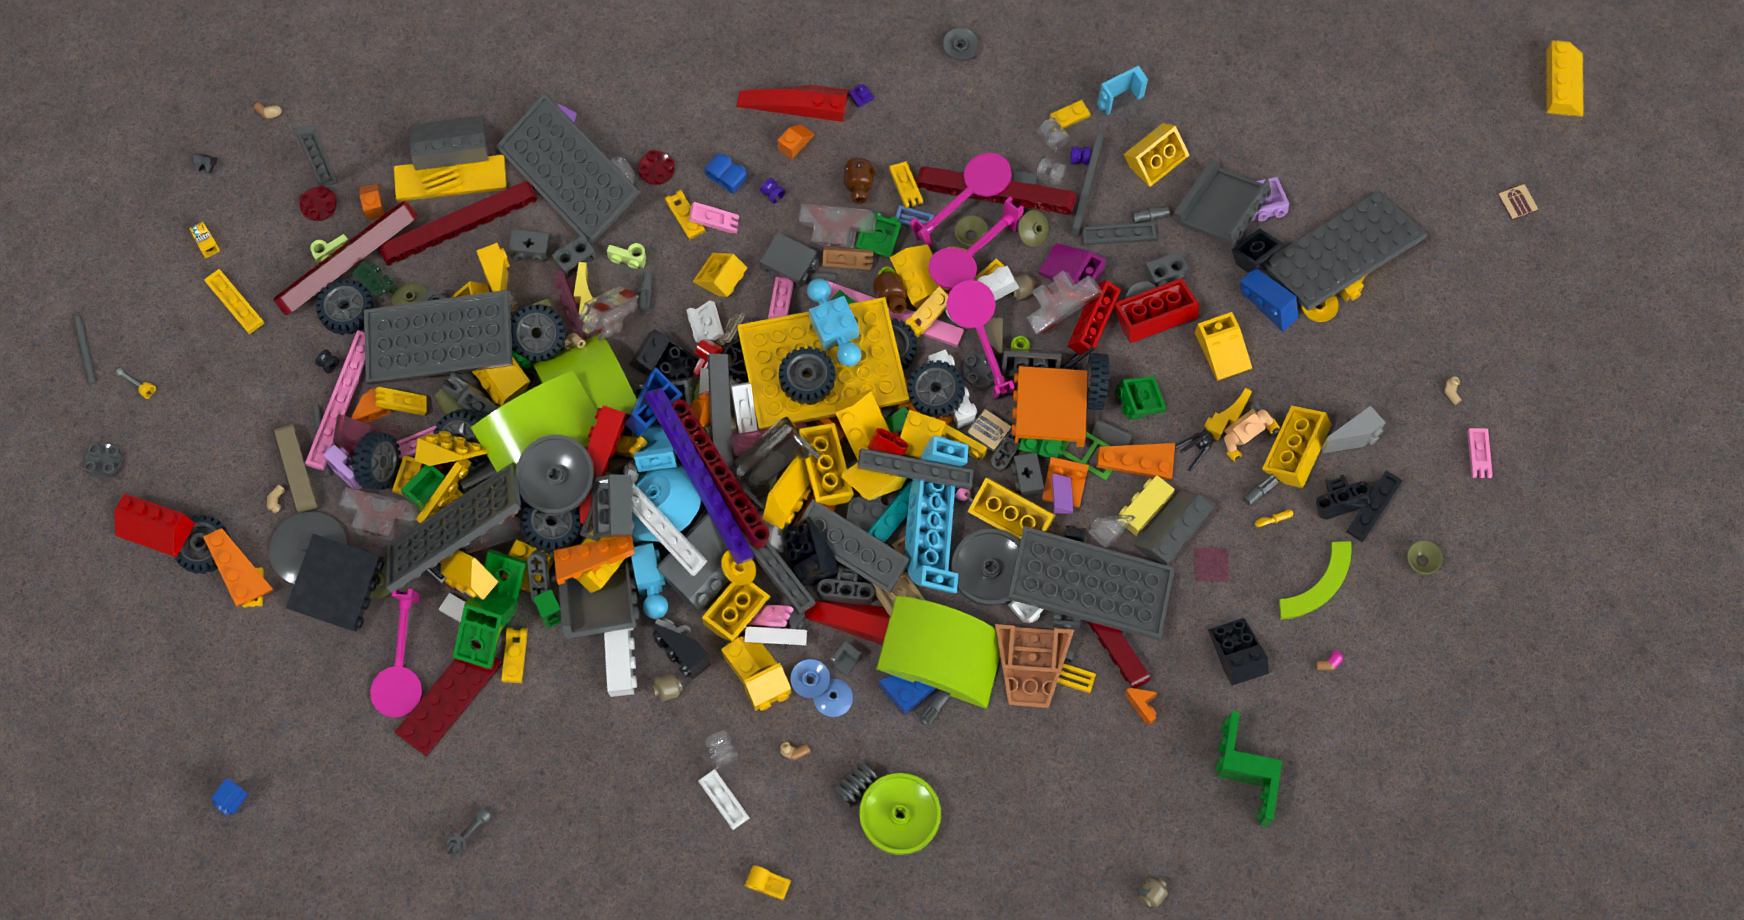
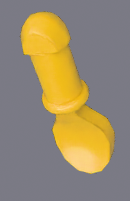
(1276, 517)

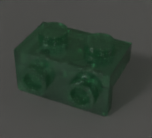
(373, 279)

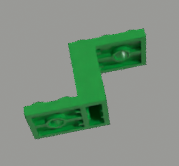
(487, 617)
(1248, 769)

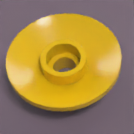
(1328, 310)
(739, 574)

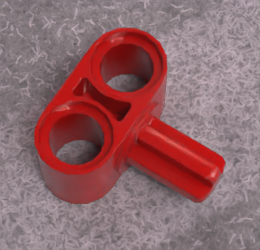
(704, 348)
(888, 442)

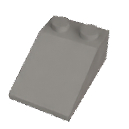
(1356, 433)

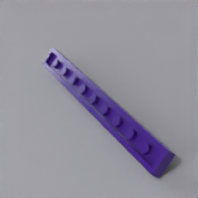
(699, 476)

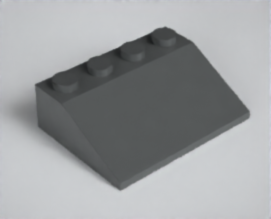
(448, 143)
(701, 588)

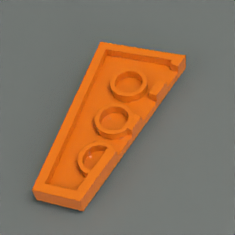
(1139, 459)
(581, 558)
(236, 570)

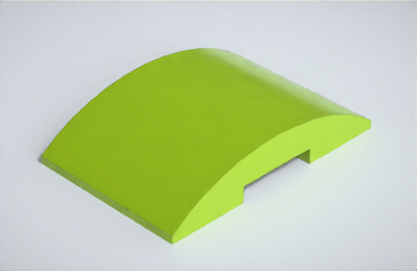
(596, 370)
(548, 409)
(941, 649)

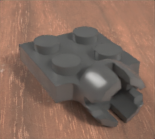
(864, 512)

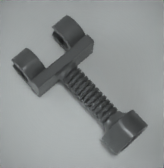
(1075, 623)
(459, 844)

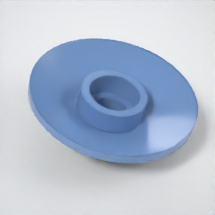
(807, 669)
(836, 706)

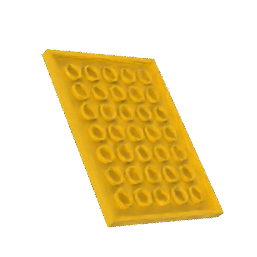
(879, 369)

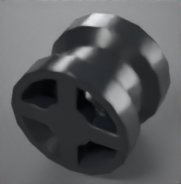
(327, 361)

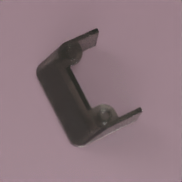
(769, 457)

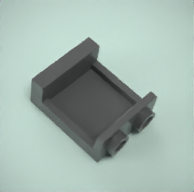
(789, 259)

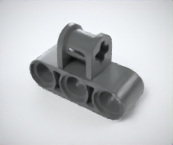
(846, 580)

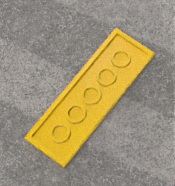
(475, 178)

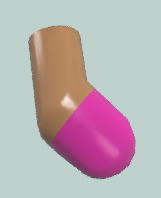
(1332, 663)

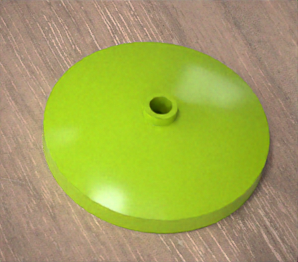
(903, 795)

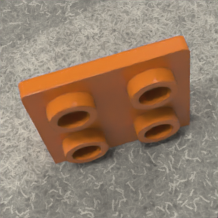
(1074, 470)

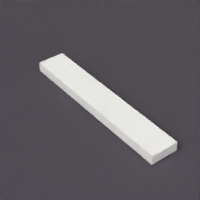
(666, 532)

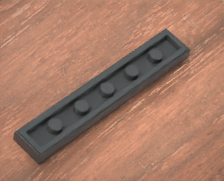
(316, 155)
(1087, 185)
(720, 405)
(915, 469)

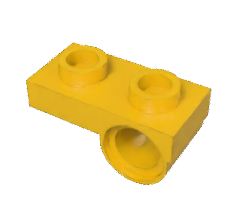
(767, 883)

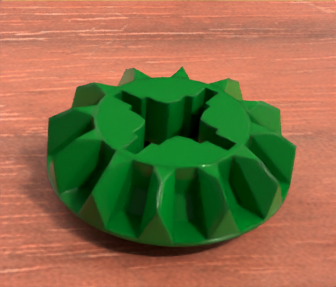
(522, 362)

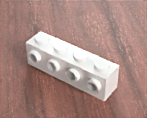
(1000, 283)
(966, 412)
(620, 662)

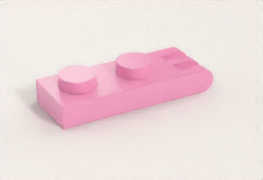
(713, 217)
(1479, 452)
(772, 616)

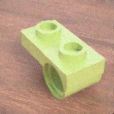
(328, 248)
(625, 256)

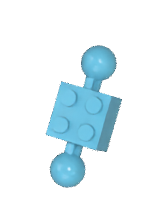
(834, 322)
(648, 578)

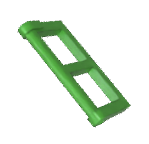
(1096, 441)

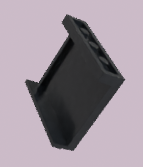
(335, 583)

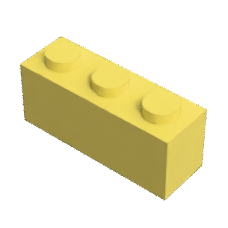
(1147, 503)

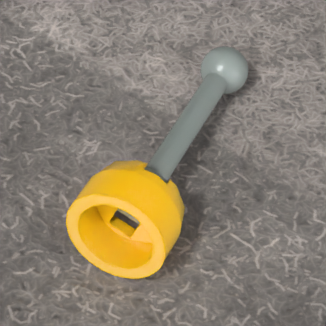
(143, 388)

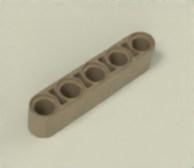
(295, 468)

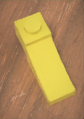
(581, 291)

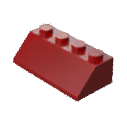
(1156, 310)
(151, 525)

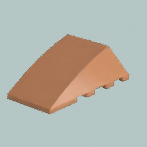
(1032, 662)

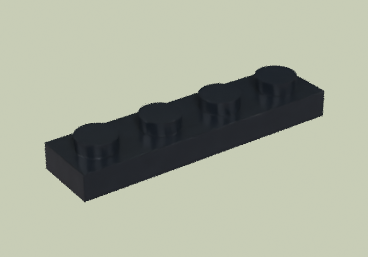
(1370, 513)

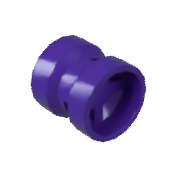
(1076, 155)
(772, 190)

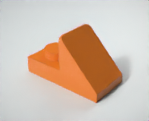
(1139, 701)

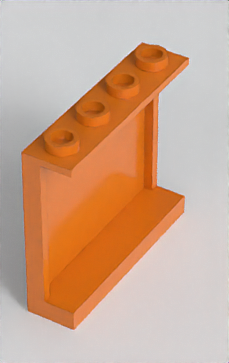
(1050, 404)

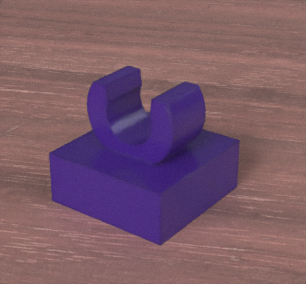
(861, 95)

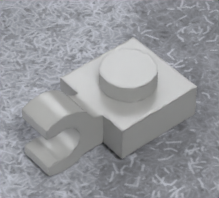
(631, 469)
(670, 625)

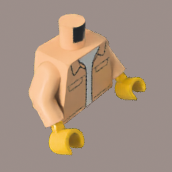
(1247, 428)

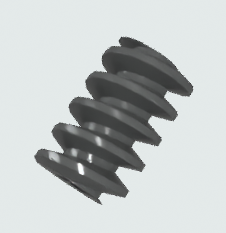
(854, 783)

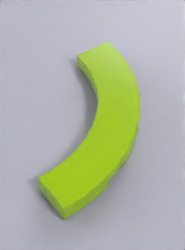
(1324, 589)

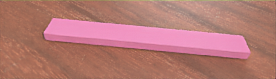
(938, 329)
(339, 401)

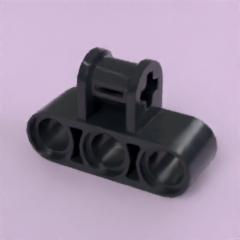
(1341, 490)

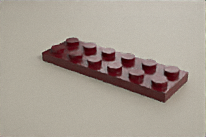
(444, 703)

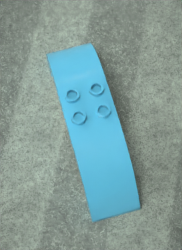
(931, 520)

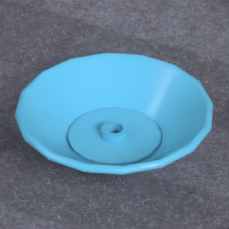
(674, 498)

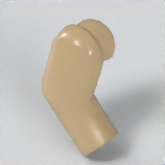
(574, 340)

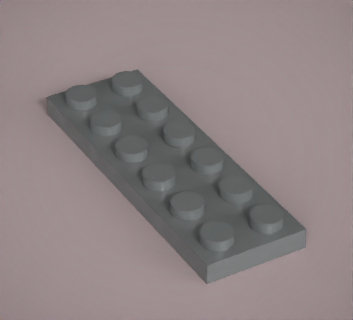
(858, 548)

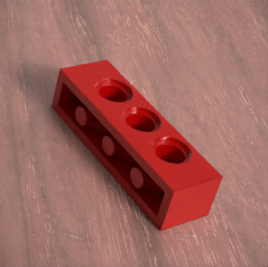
(1094, 319)

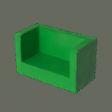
(422, 486)
(548, 608)

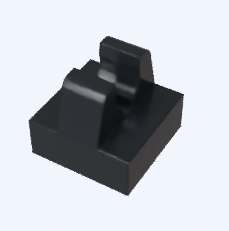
(206, 160)

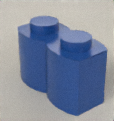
(726, 173)
(228, 797)

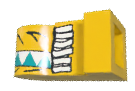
(204, 239)

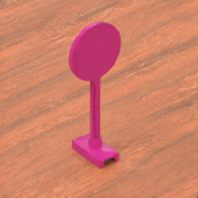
(983, 176)
(955, 265)
(972, 306)
(397, 688)

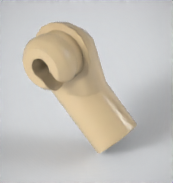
(1451, 388)
(272, 499)

